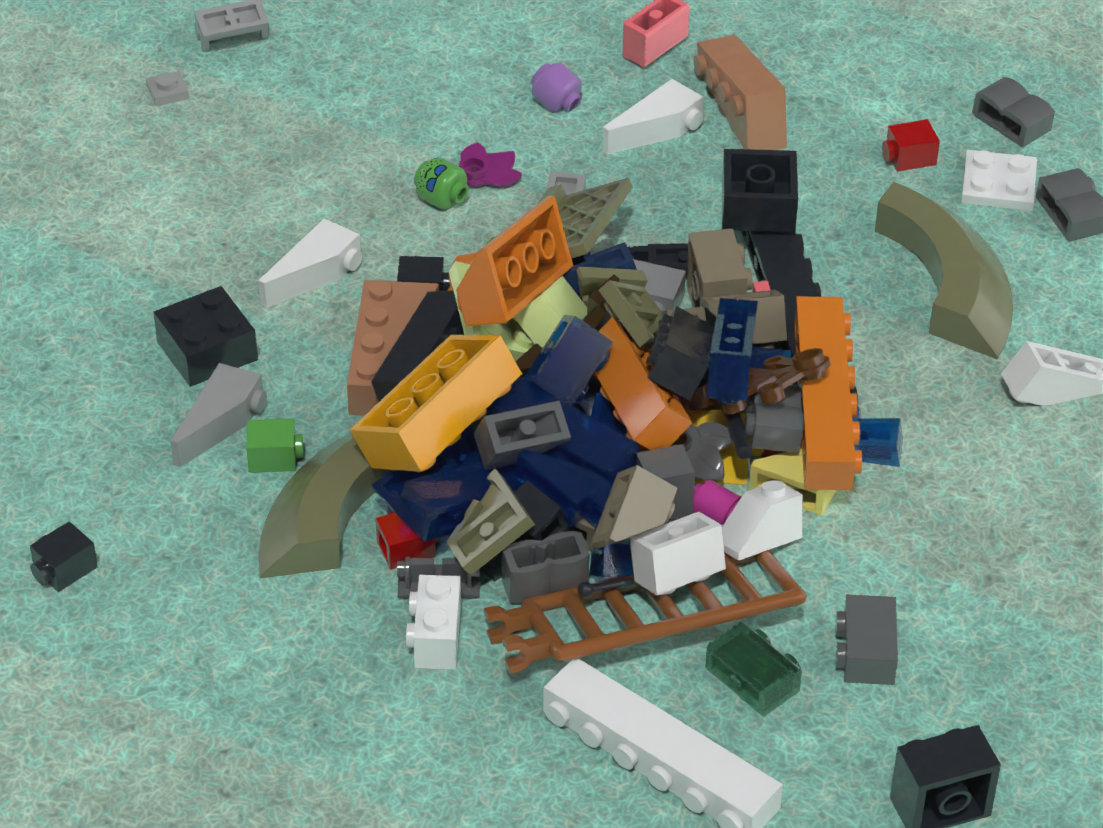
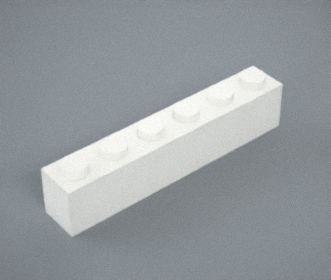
(660, 747)

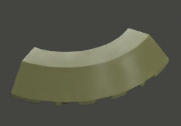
(971, 283)
(313, 510)

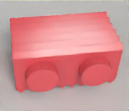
(655, 30)

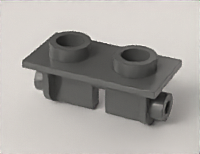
(410, 569)

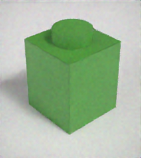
(273, 445)

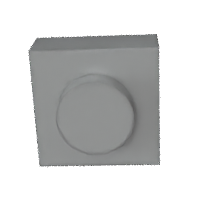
(167, 88)
(570, 181)

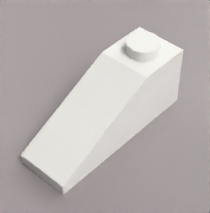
(656, 118)
(312, 263)
(1052, 375)

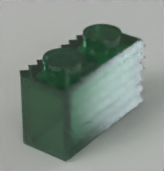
(753, 668)

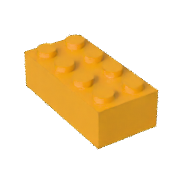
(436, 402)

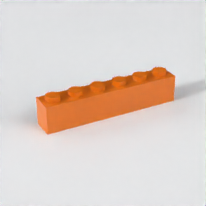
(827, 401)

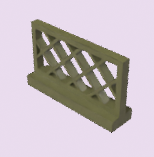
(588, 212)

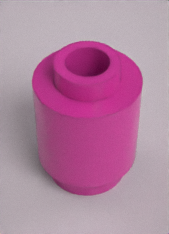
(714, 501)

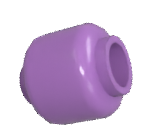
(556, 87)

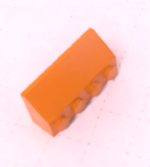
(515, 267)

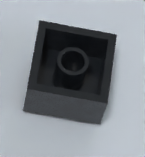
(759, 190)
(204, 333)
(945, 779)

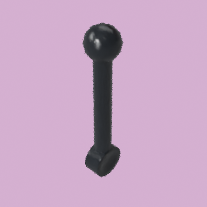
(586, 589)

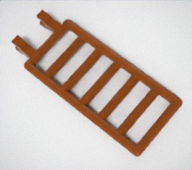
(551, 645)

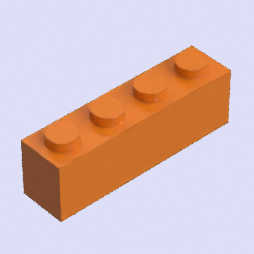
(645, 407)

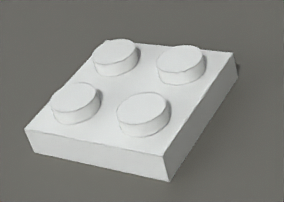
(999, 180)

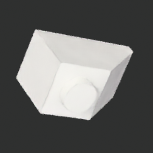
(763, 520)

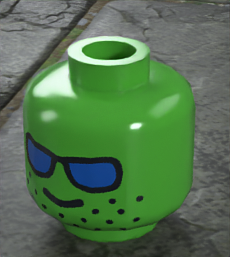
(441, 183)

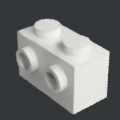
(678, 553)
(436, 621)

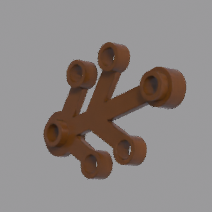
(771, 380)

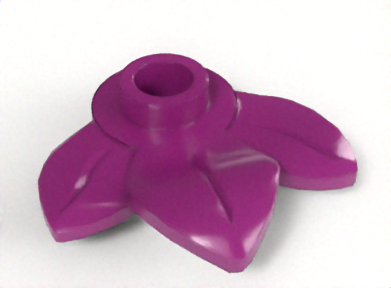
(488, 168)

